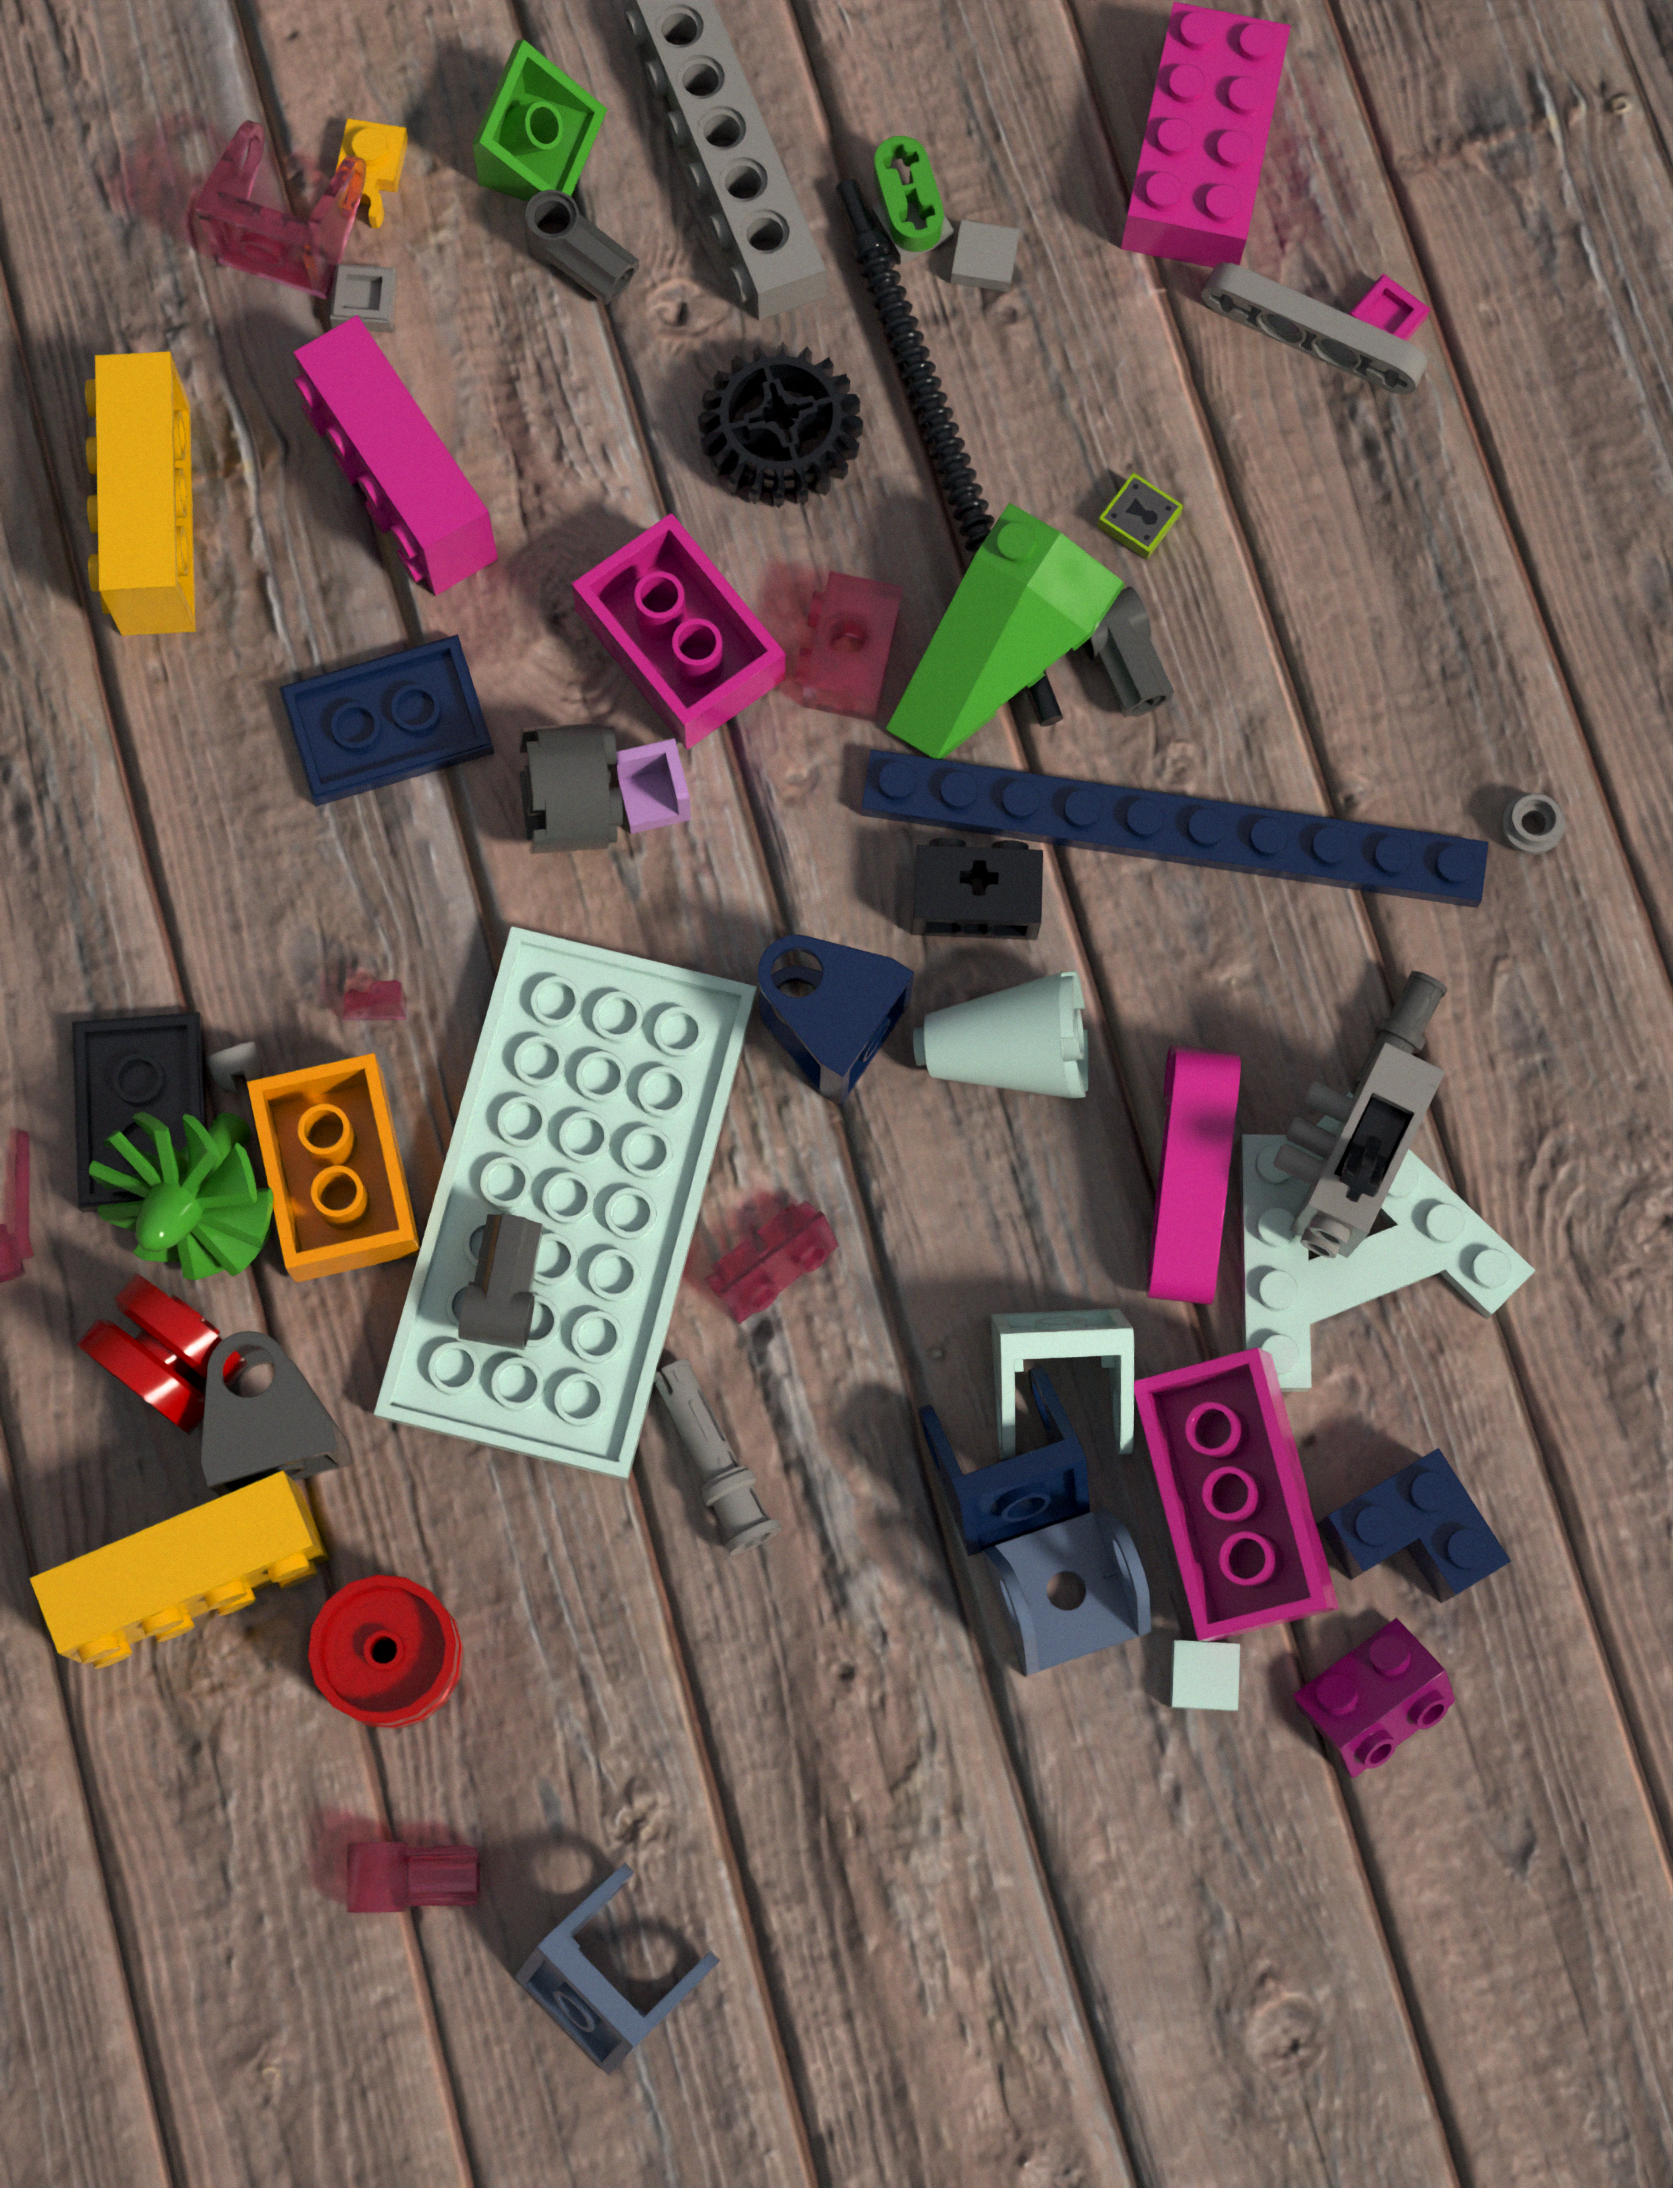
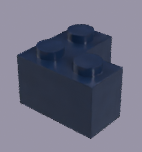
(1428, 1515)

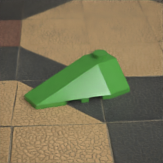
(1010, 619)

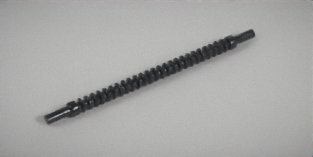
(871, 250)

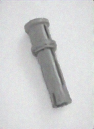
(727, 1483)

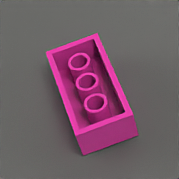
(1205, 136)
(394, 456)
(1234, 1495)

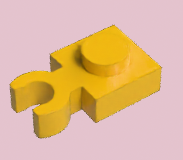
(384, 153)

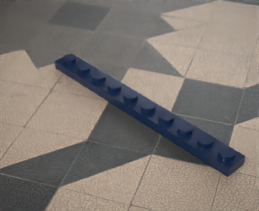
(1175, 828)

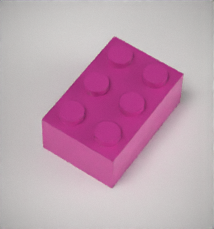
(679, 631)

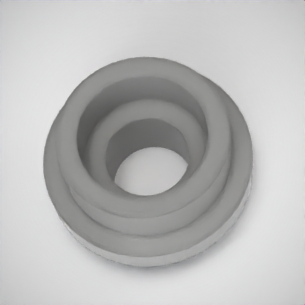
(1542, 809)

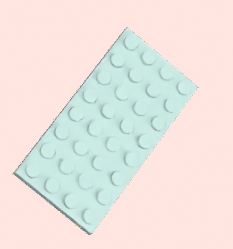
(602, 1123)

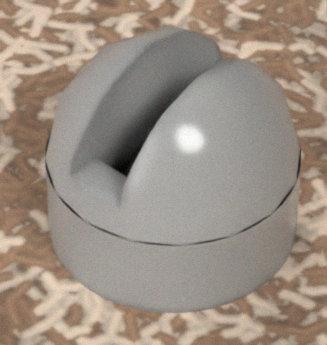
(233, 1063)

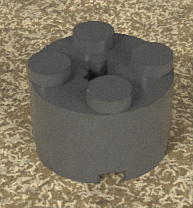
(568, 788)

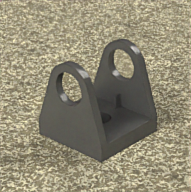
(269, 1432)

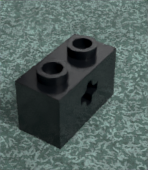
(945, 898)

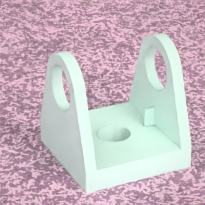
(1060, 1336)

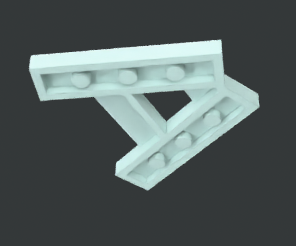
(1427, 1236)

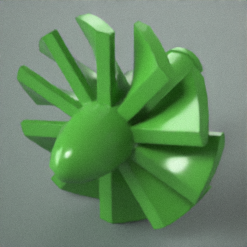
(197, 1200)

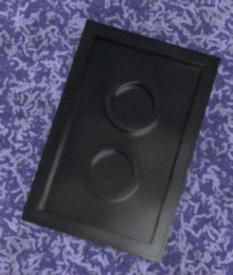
(127, 1070)

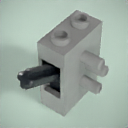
(1362, 1153)

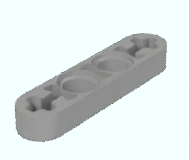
(1314, 328)

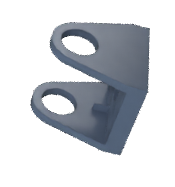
(1106, 1563)
(583, 1998)

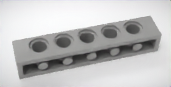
(771, 278)

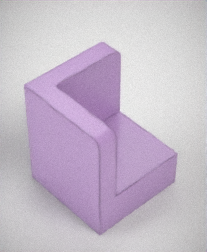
(653, 786)

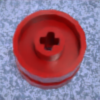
(162, 1354)
(418, 1676)

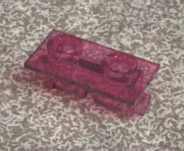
(797, 1245)

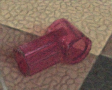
(399, 1877)

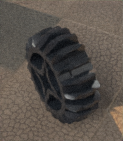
(824, 407)

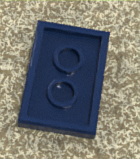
(386, 720)

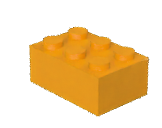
(334, 1168)

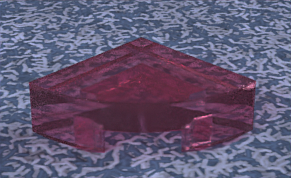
(383, 1002)

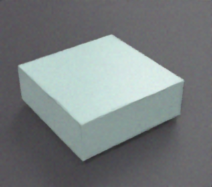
(1205, 1675)

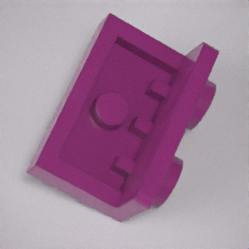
(1376, 1697)

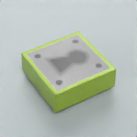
(1140, 516)

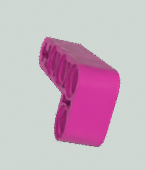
(1193, 1173)

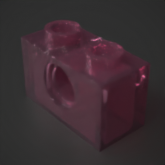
(851, 682)

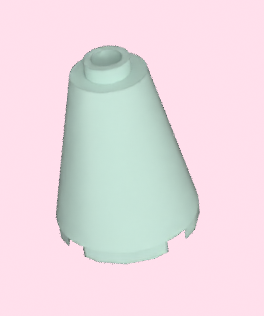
(1012, 1039)

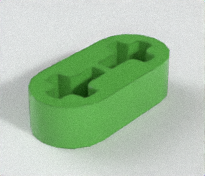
(896, 197)

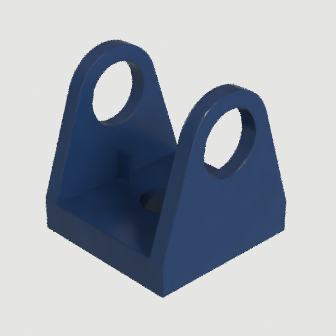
(845, 1019)
(1018, 1492)

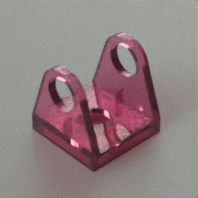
(271, 241)

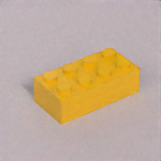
(141, 493)
(180, 1571)

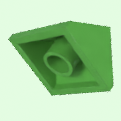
(535, 128)

